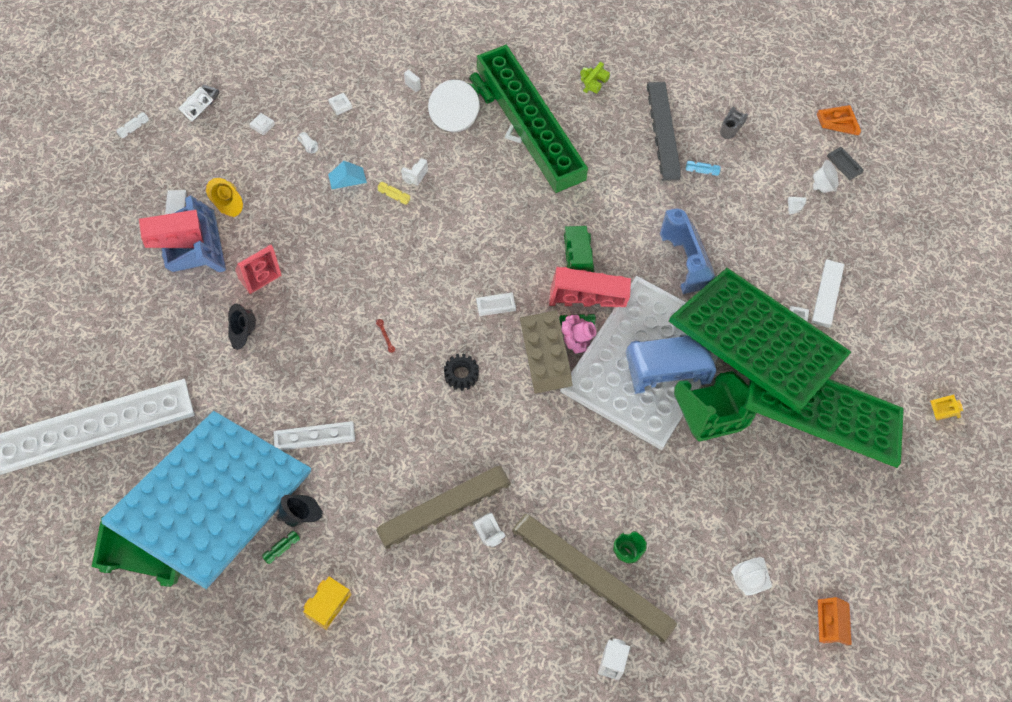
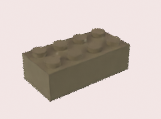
(546, 352)

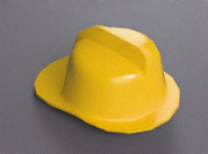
(219, 191)

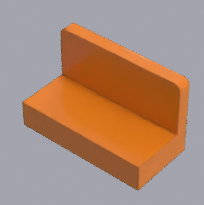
(834, 621)

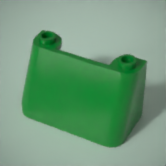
(716, 408)
(116, 552)

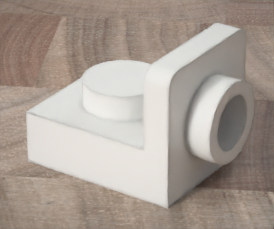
(416, 174)

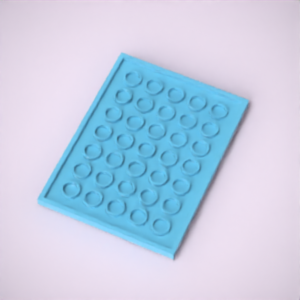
(207, 498)

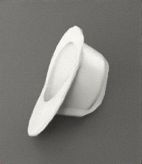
(826, 178)
(752, 576)

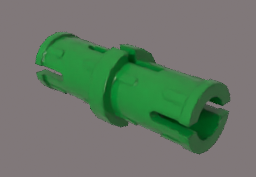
(483, 87)

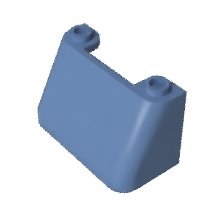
(681, 231)
(668, 361)

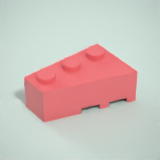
(171, 230)

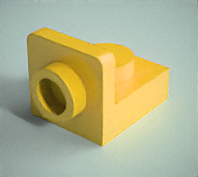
(946, 407)

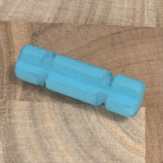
(703, 168)

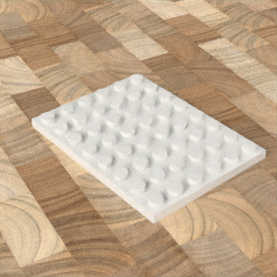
(603, 374)

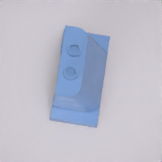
(202, 254)

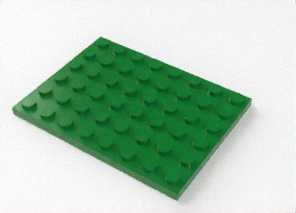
(761, 339)

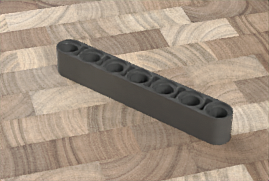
(664, 131)

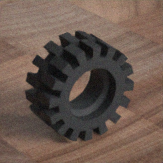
(457, 362)

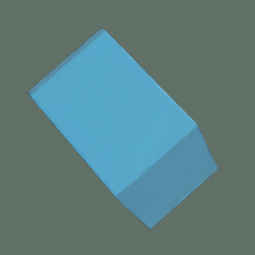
(346, 175)

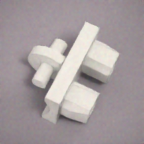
(195, 104)

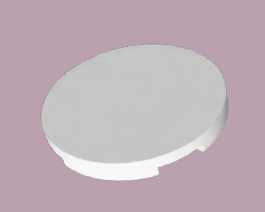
(454, 105)

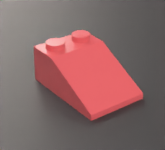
(258, 269)

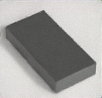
(845, 163)

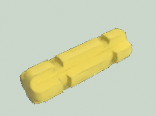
(394, 193)

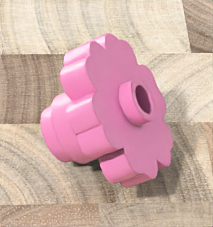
(578, 333)

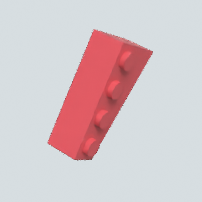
(589, 288)

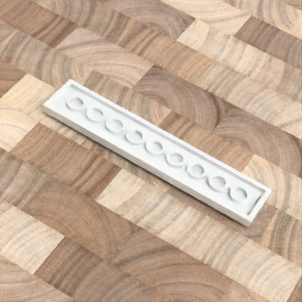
(94, 426)

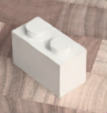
(614, 659)

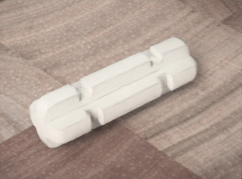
(132, 125)

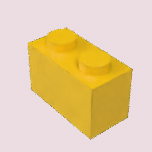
(326, 602)

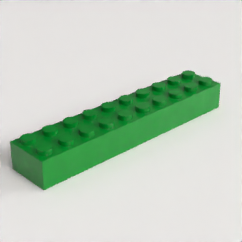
(532, 119)

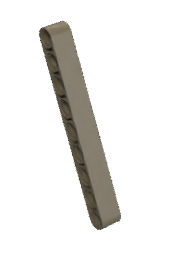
(597, 578)

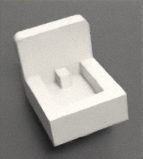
(488, 530)

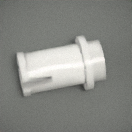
(310, 145)

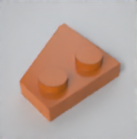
(839, 119)

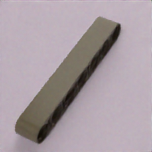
(446, 504)

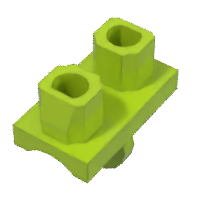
(590, 78)

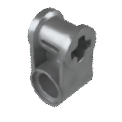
(732, 123)

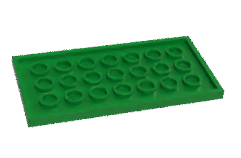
(840, 417)

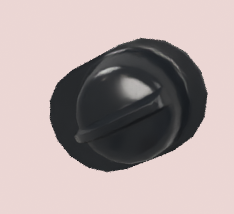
(241, 325)
(298, 510)

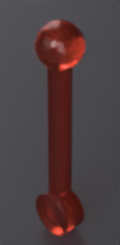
(380, 323)

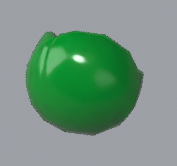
(634, 543)

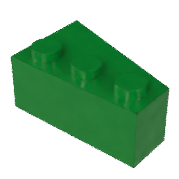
(577, 248)

